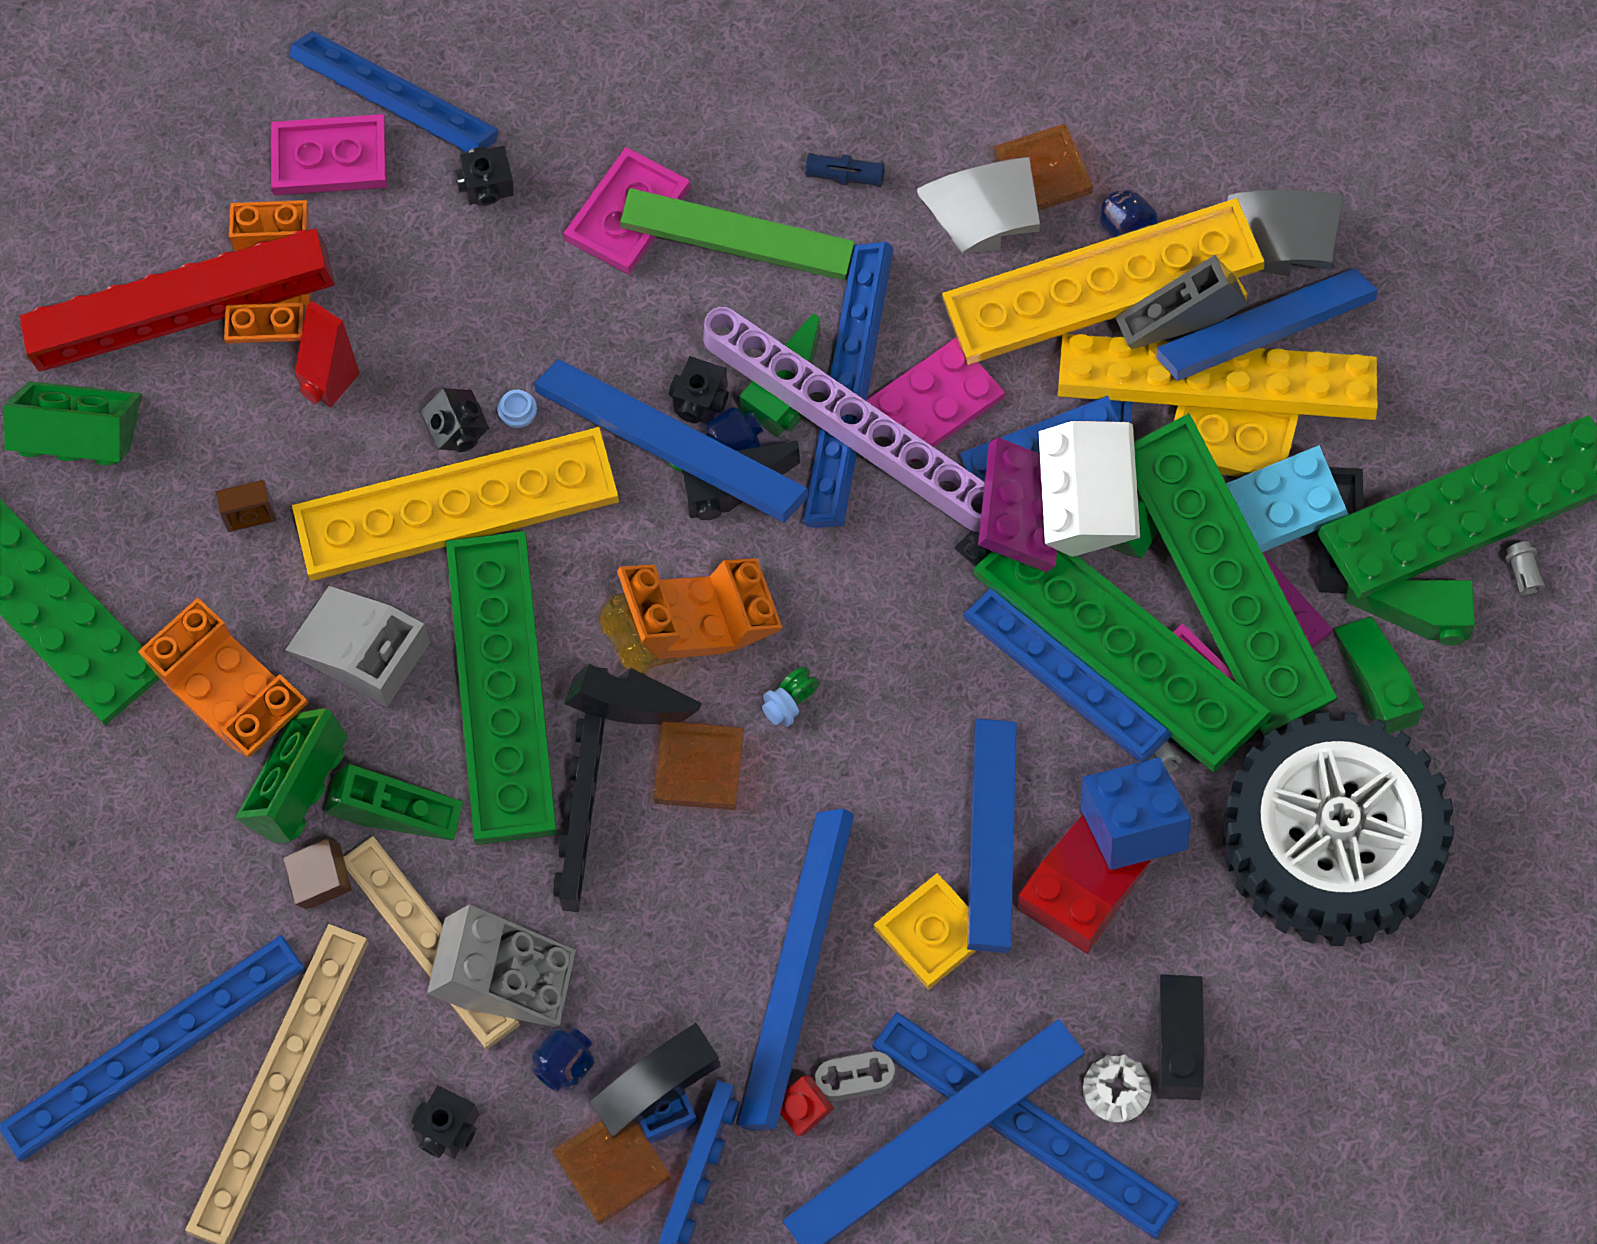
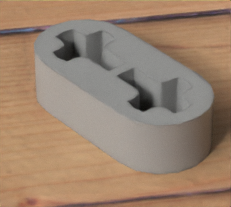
(858, 1085)

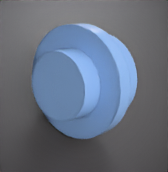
(517, 409)
(780, 707)

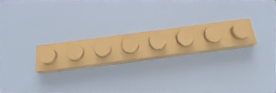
(277, 1086)

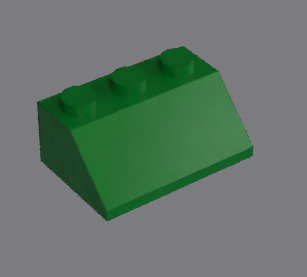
(71, 422)
(294, 776)

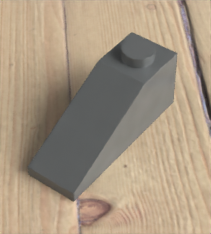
(1184, 305)

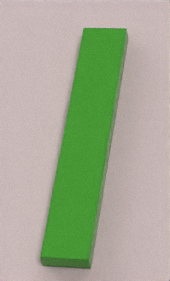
(736, 234)

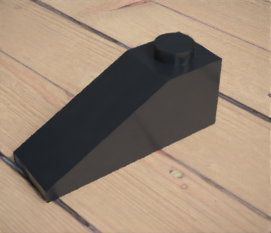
(710, 502)
(1181, 1037)

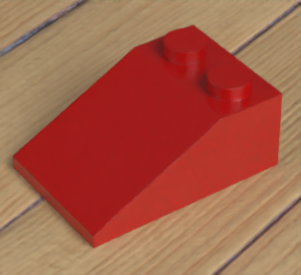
(1076, 890)

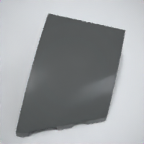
(1292, 226)

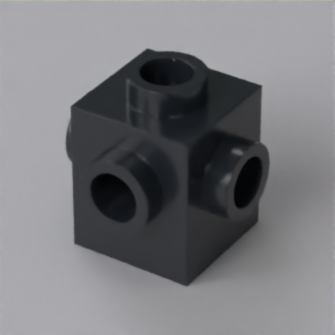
(485, 175)
(699, 391)
(455, 420)
(454, 1113)

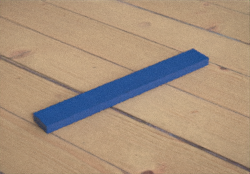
(852, 368)
(672, 440)
(796, 971)
(150, 1048)
(1033, 1130)
(935, 1136)

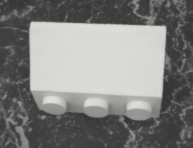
(1088, 486)

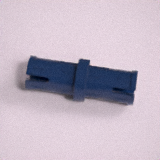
(819, 165)

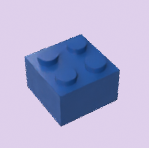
(1135, 813)

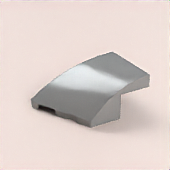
(984, 204)

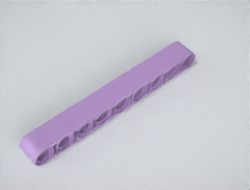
(839, 403)

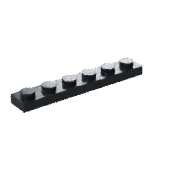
(579, 811)

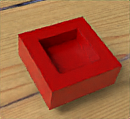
(805, 1105)

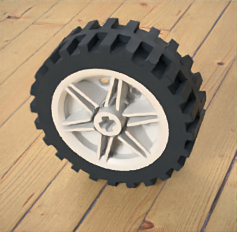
(1285, 872)

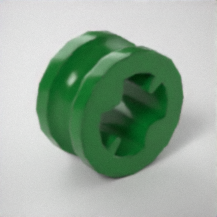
(800, 685)

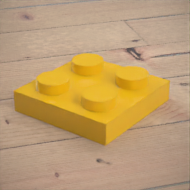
(928, 931)

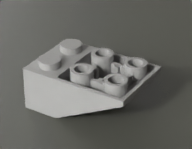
(360, 643)
(500, 968)

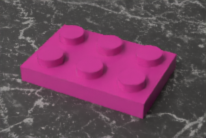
(328, 154)
(598, 222)
(939, 395)

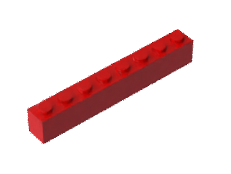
(175, 299)

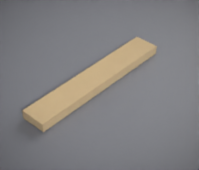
(414, 925)

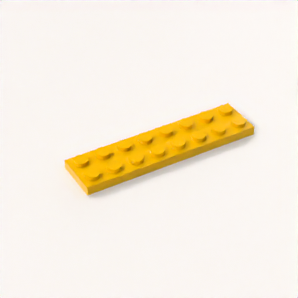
(1095, 281)
(1253, 381)
(454, 503)

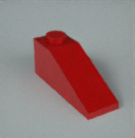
(324, 357)

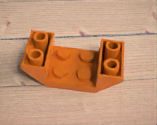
(248, 226)
(700, 612)
(221, 679)

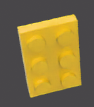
(1243, 438)

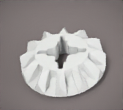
(1129, 1103)

